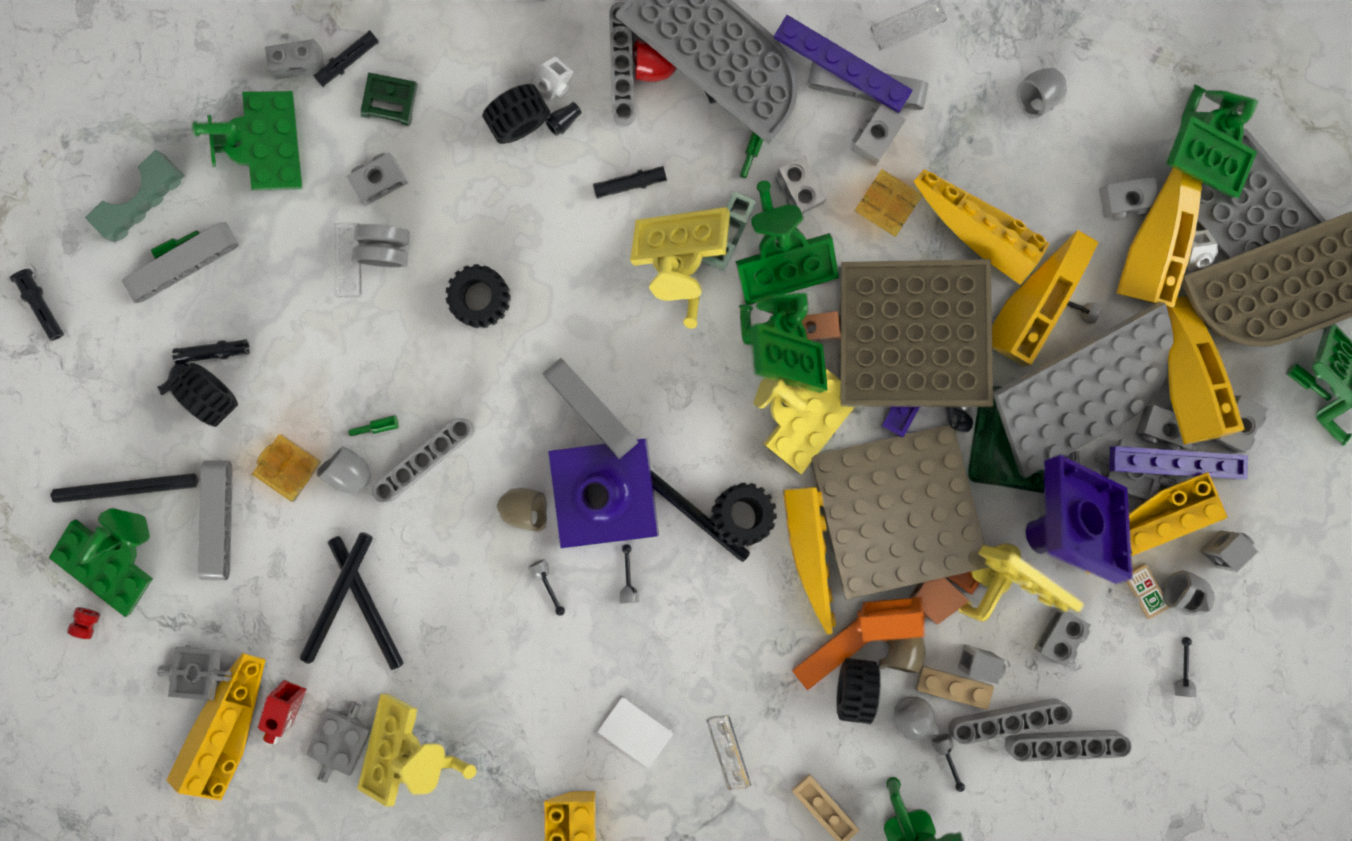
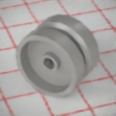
(381, 245)

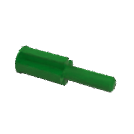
(752, 151)
(171, 244)
(1306, 380)
(377, 426)

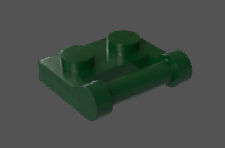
(391, 91)

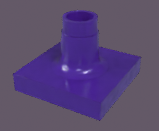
(631, 500)
(1084, 521)

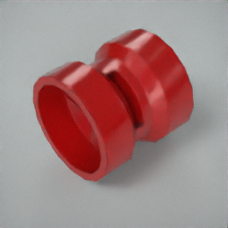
(83, 623)

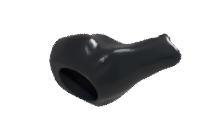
(175, 370)
(959, 419)

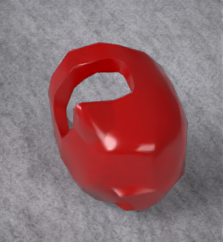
(650, 64)

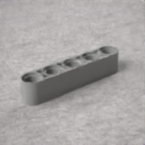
(621, 76)
(825, 81)
(180, 262)
(590, 408)
(412, 465)
(215, 520)
(1021, 724)
(1078, 750)

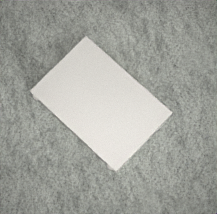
(635, 732)

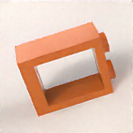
(891, 619)

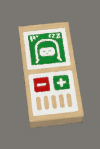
(1145, 587)

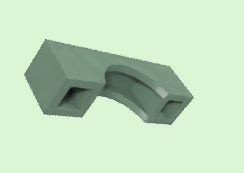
(157, 179)

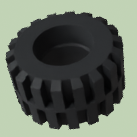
(516, 113)
(461, 284)
(203, 394)
(763, 515)
(858, 691)

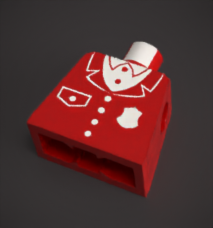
(280, 710)

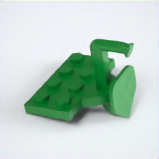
(260, 139)
(1211, 142)
(790, 262)
(782, 344)
(1334, 365)
(101, 562)
(911, 825)

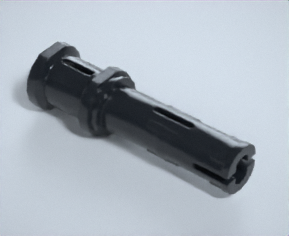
(33, 295)

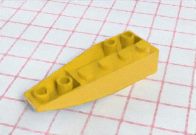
(984, 227)
(1163, 243)
(1039, 302)
(1198, 380)
(1175, 513)
(809, 549)
(219, 734)
(571, 817)

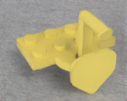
(677, 241)
(804, 421)
(1009, 568)
(398, 758)

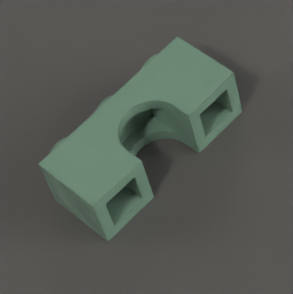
(740, 211)

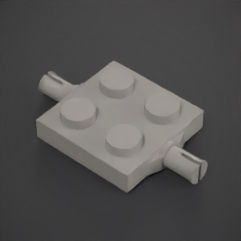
(1137, 484)
(194, 673)
(338, 742)

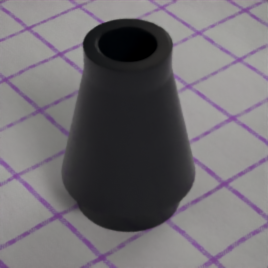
(562, 119)

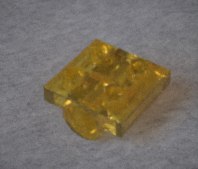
(888, 203)
(285, 467)

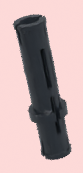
(367, 40)
(629, 182)
(219, 350)

